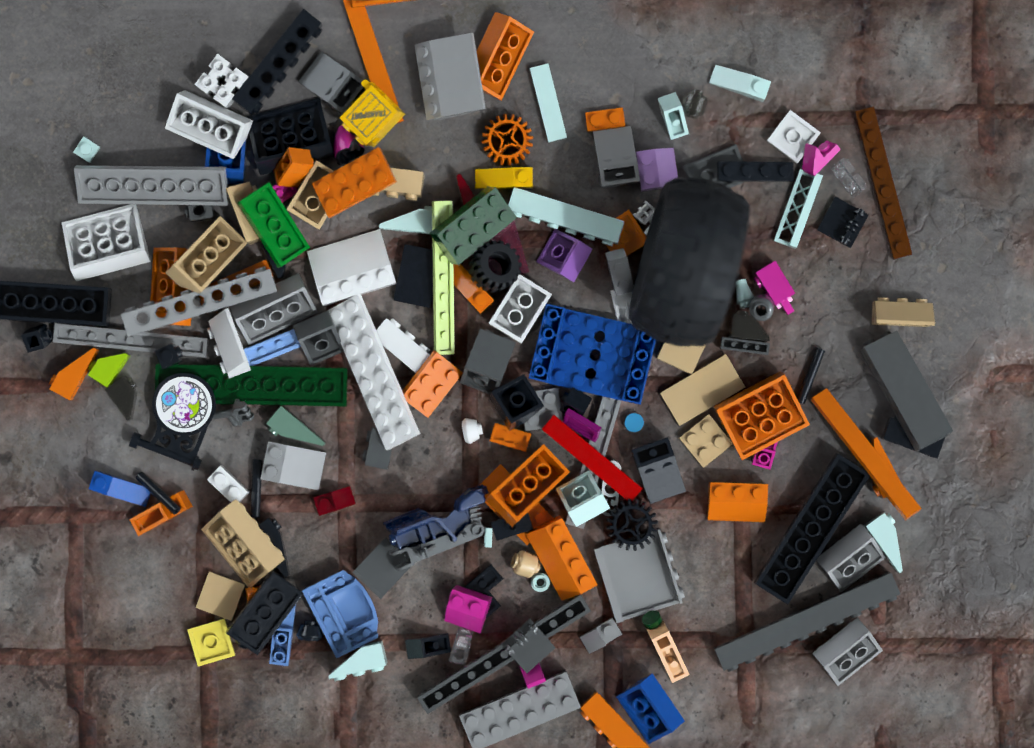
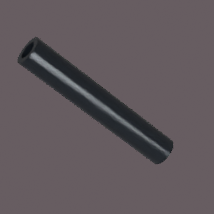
(810, 375)
(256, 488)
(158, 493)

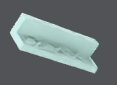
(803, 215)

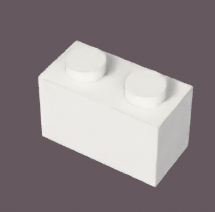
(228, 484)

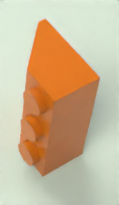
(737, 501)

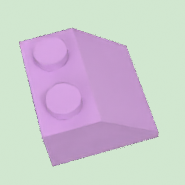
(656, 168)

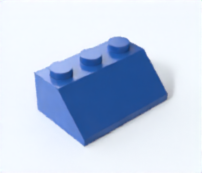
(650, 709)

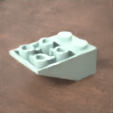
(367, 657)

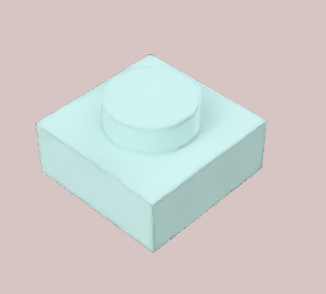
(86, 149)

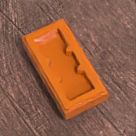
(514, 438)

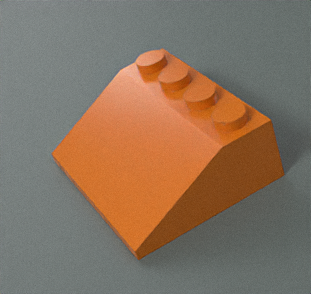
(761, 415)

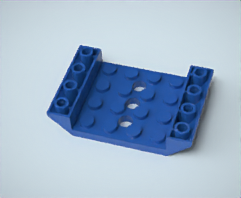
(565, 351)

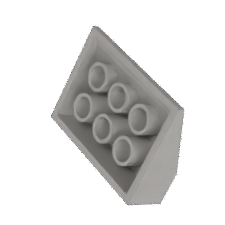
(450, 77)

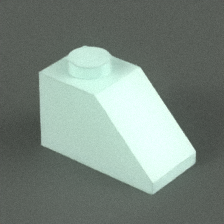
(673, 115)

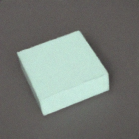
(488, 537)

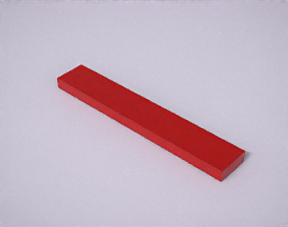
(591, 458)

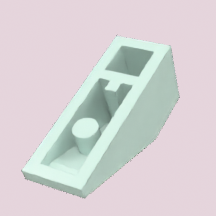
(740, 82)
(417, 222)
(886, 537)

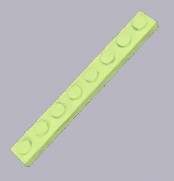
(442, 286)

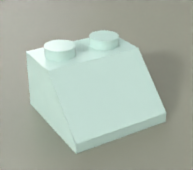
(582, 498)

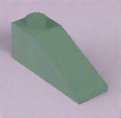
(289, 426)

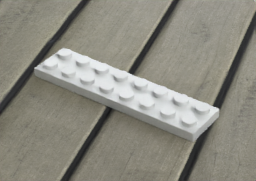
(373, 372)

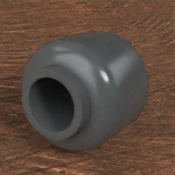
(760, 313)

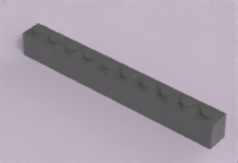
(806, 621)
(498, 657)

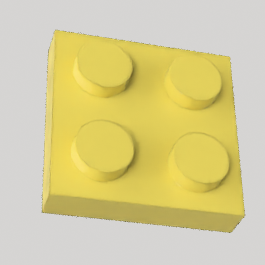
(211, 642)

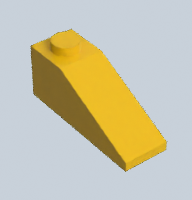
(504, 178)

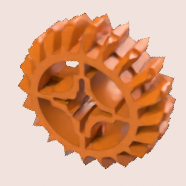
(499, 154)

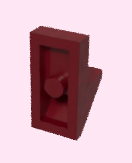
(334, 500)

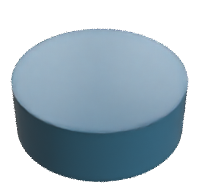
(634, 422)

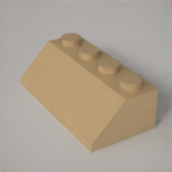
(207, 256)

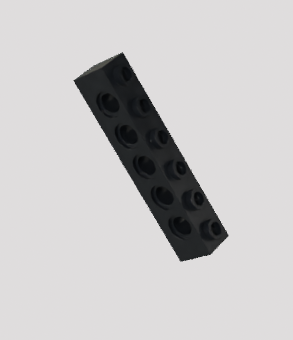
(302, 21)

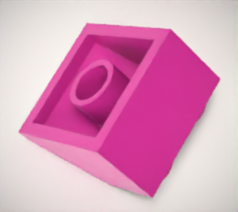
(467, 608)

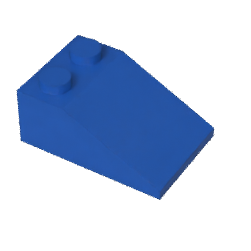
(234, 167)

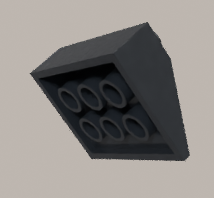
(290, 126)

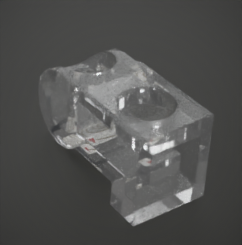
(461, 646)

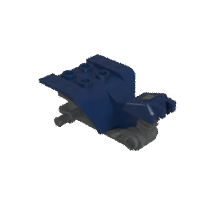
(426, 535)

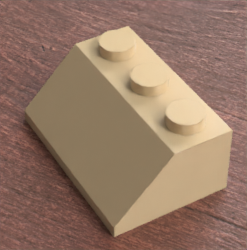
(236, 194)
(306, 202)
(903, 312)

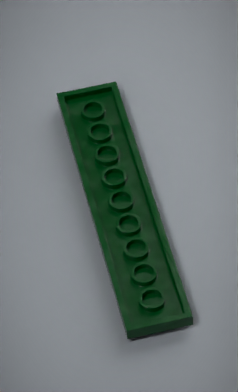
(270, 384)

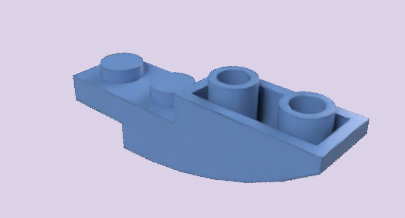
(282, 641)

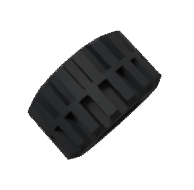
(507, 260)

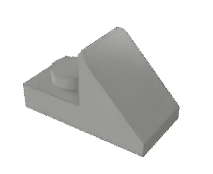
(600, 635)

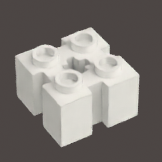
(210, 83)

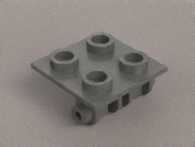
(528, 646)

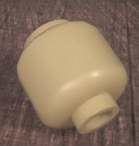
(525, 564)

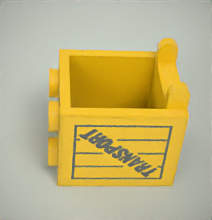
(371, 115)

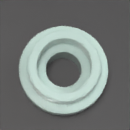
(540, 576)

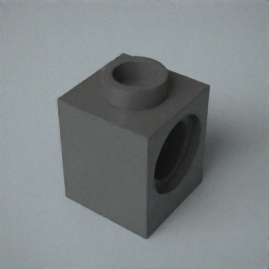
(207, 215)

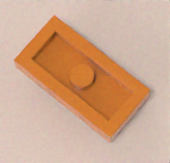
(605, 119)

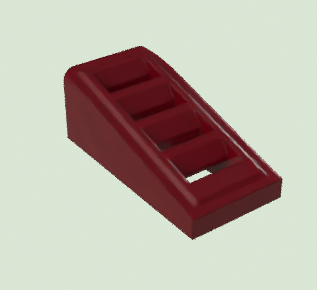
(465, 191)

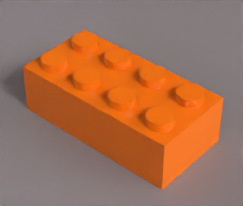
(527, 485)

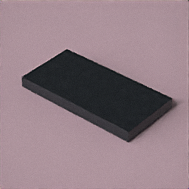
(264, 613)

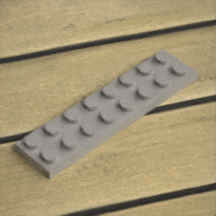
(151, 185)

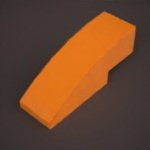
(159, 514)

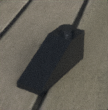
(272, 529)

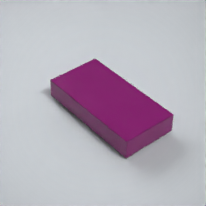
(582, 425)

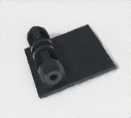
(843, 222)

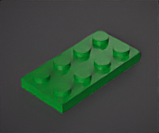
(273, 225)

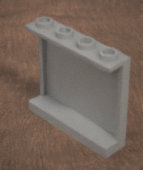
(639, 578)

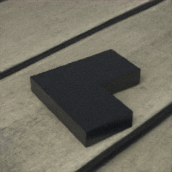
(484, 583)

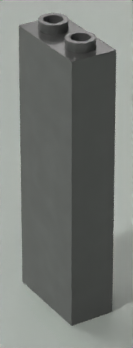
(906, 390)

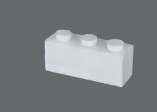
(402, 344)

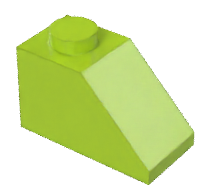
(107, 368)

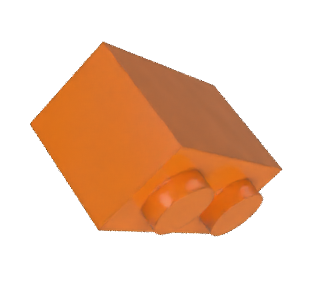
(293, 167)

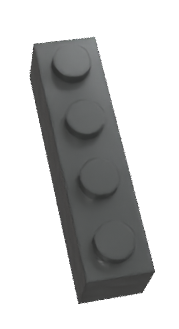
(744, 346)

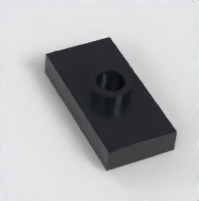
(503, 529)

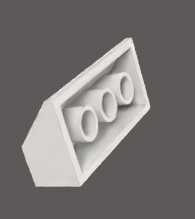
(208, 124)

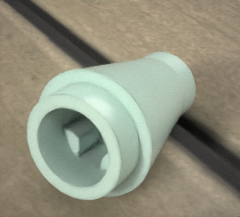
(743, 293)

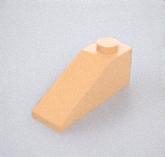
(668, 652)

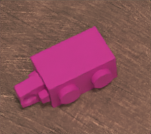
(775, 286)

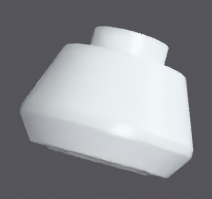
(471, 430)

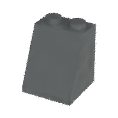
(487, 361)
(378, 569)

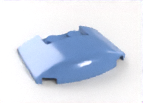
(343, 612)

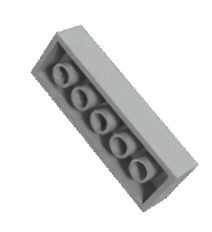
(519, 711)

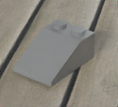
(293, 465)

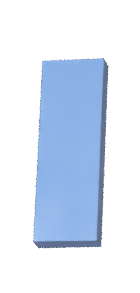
(272, 348)

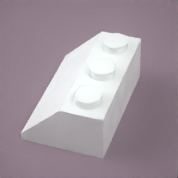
(228, 344)

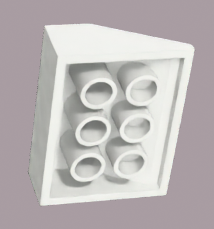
(105, 242)
(351, 267)

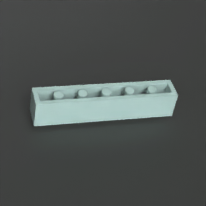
(567, 216)

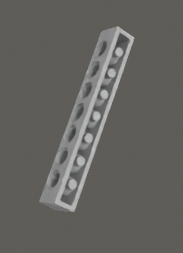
(131, 314)

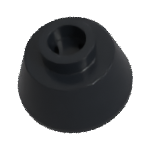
(309, 631)

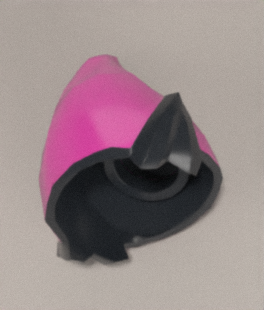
(346, 146)

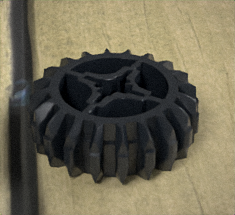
(616, 531)

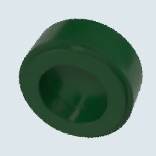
(652, 619)

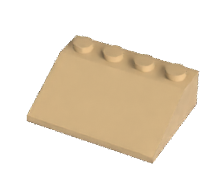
(242, 543)

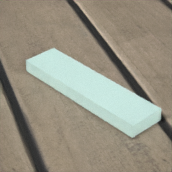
(548, 103)

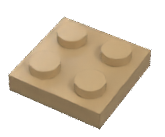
(706, 440)

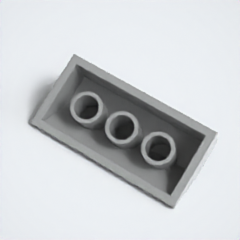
(274, 311)

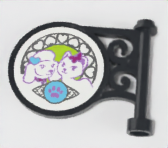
(183, 407)

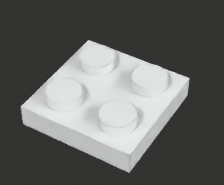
(792, 136)

